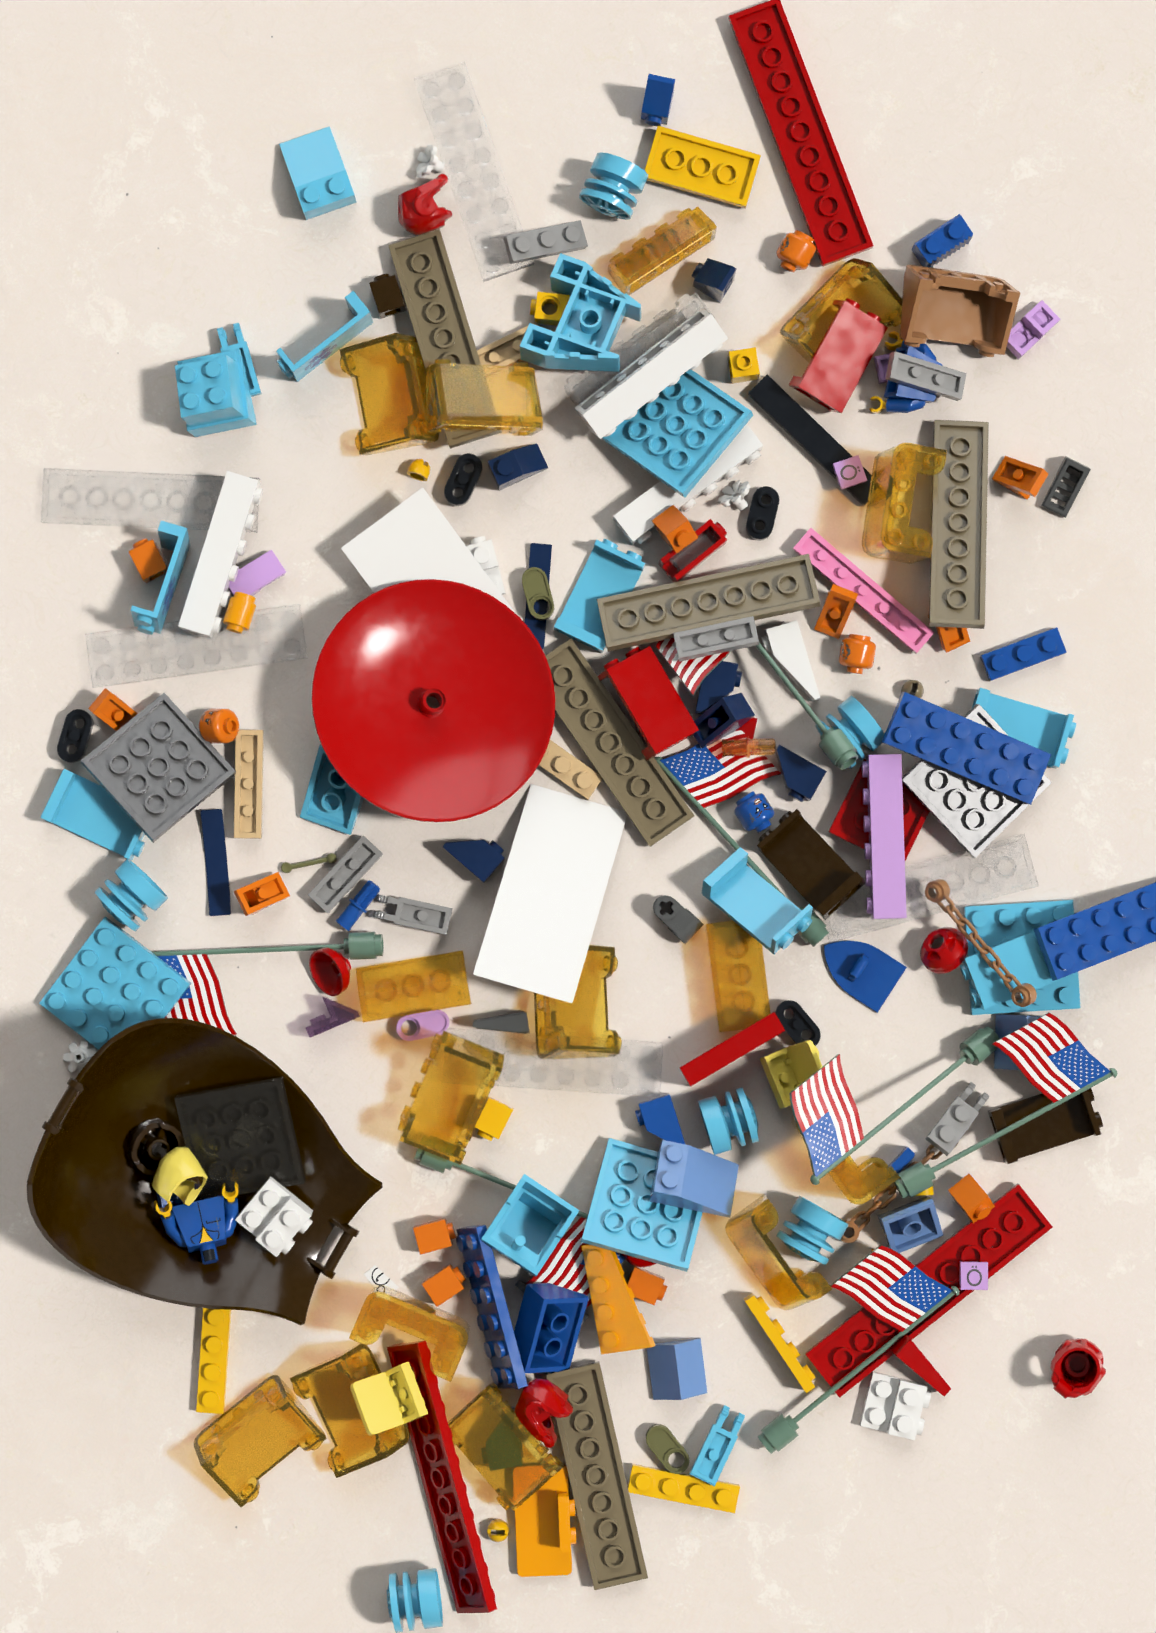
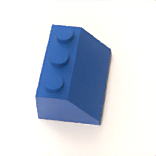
(549, 1327)

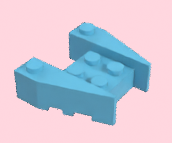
(586, 324)

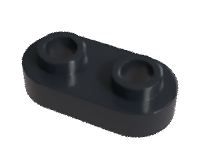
(463, 480)
(762, 512)
(73, 735)
(798, 1022)

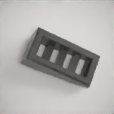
(1084, 471)
(511, 1022)

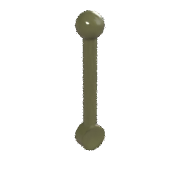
(287, 867)

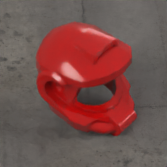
(419, 211)
(1077, 1368)
(537, 1404)

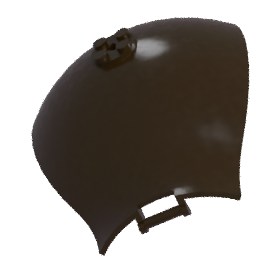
(98, 1168)

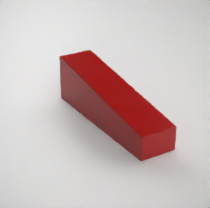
(914, 1358)

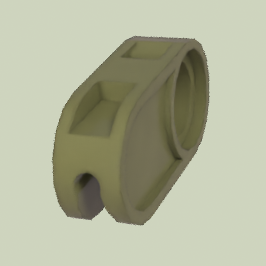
(537, 588)
(663, 1444)

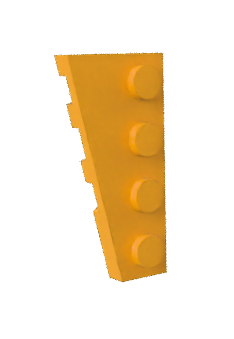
(615, 1312)

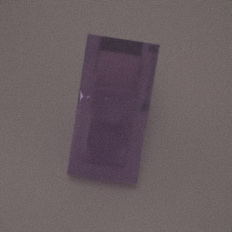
(338, 1013)

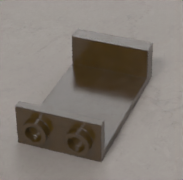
(809, 864)
(1056, 1127)

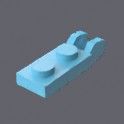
(251, 377)
(716, 1448)

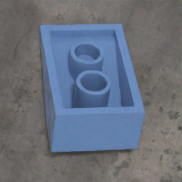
(693, 1179)

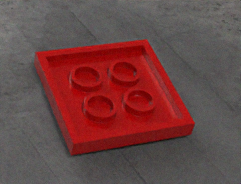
(849, 819)

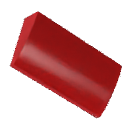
(732, 1049)

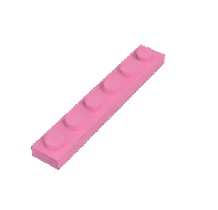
(870, 595)

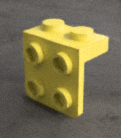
(790, 1068)
(388, 1399)

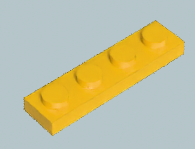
(774, 1332)
(213, 1361)
(683, 1488)

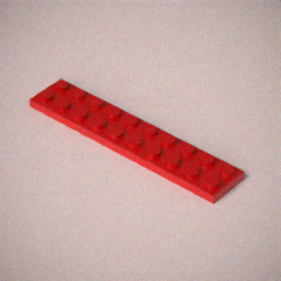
(800, 132)
(995, 1239)
(445, 1488)

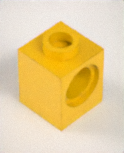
(543, 298)
(743, 365)
(493, 1119)

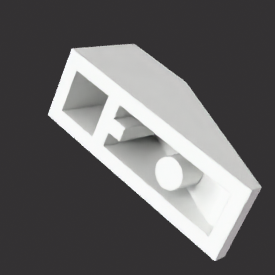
(790, 654)

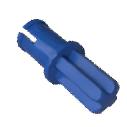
(358, 905)

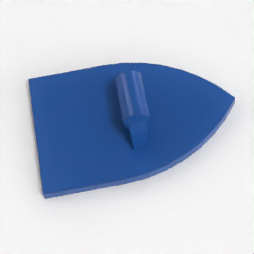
(863, 971)

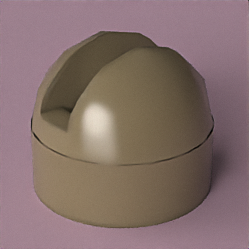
(907, 687)

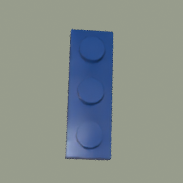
(1023, 654)

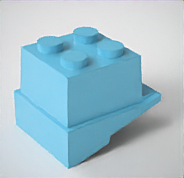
(214, 393)
(530, 1225)

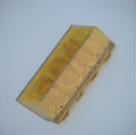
(662, 251)
(736, 976)
(413, 986)

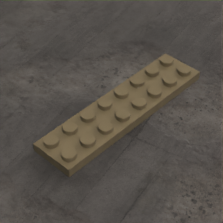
(436, 310)
(959, 526)
(708, 600)
(614, 746)
(598, 1479)

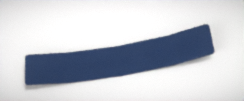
(541, 558)
(216, 862)

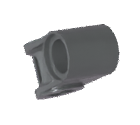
(679, 921)

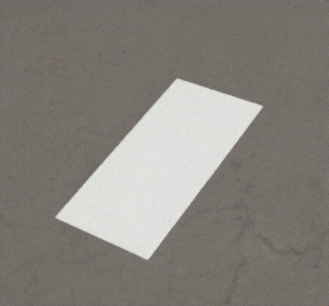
(416, 545)
(550, 893)

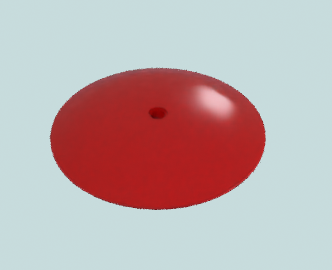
(443, 645)

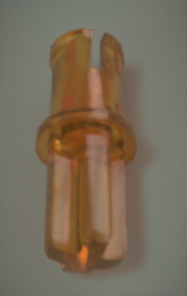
(748, 747)

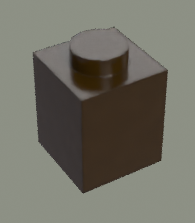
(387, 295)

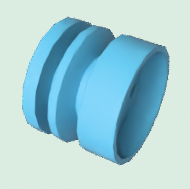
(616, 181)
(857, 726)
(131, 895)
(728, 1120)
(812, 1230)
(415, 1600)

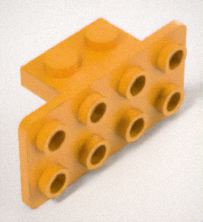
(545, 1530)

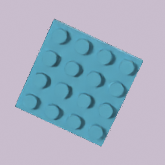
(681, 431)
(1009, 921)
(113, 986)
(625, 1218)

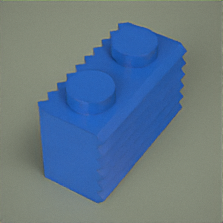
(942, 242)

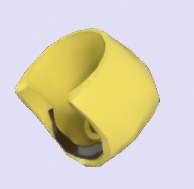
(179, 1174)

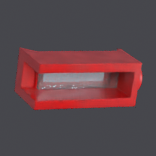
(709, 540)

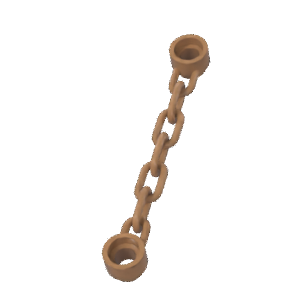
(942, 892)
(877, 1204)

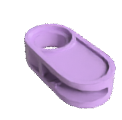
(427, 1024)

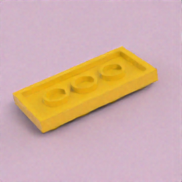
(701, 167)

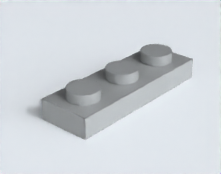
(545, 242)
(925, 376)
(716, 638)
(345, 874)

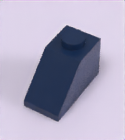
(713, 278)
(517, 465)
(718, 685)
(722, 719)
(798, 774)
(477, 856)

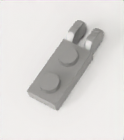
(416, 914)
(955, 1121)

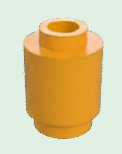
(239, 612)

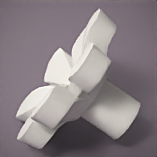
(428, 162)
(735, 495)
(72, 1057)

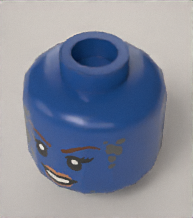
(754, 812)

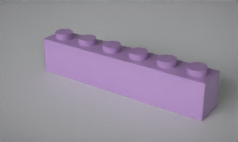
(886, 836)

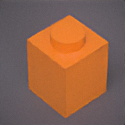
(675, 529)
(148, 560)
(971, 1198)
(434, 1235)
(444, 1284)
(646, 1285)

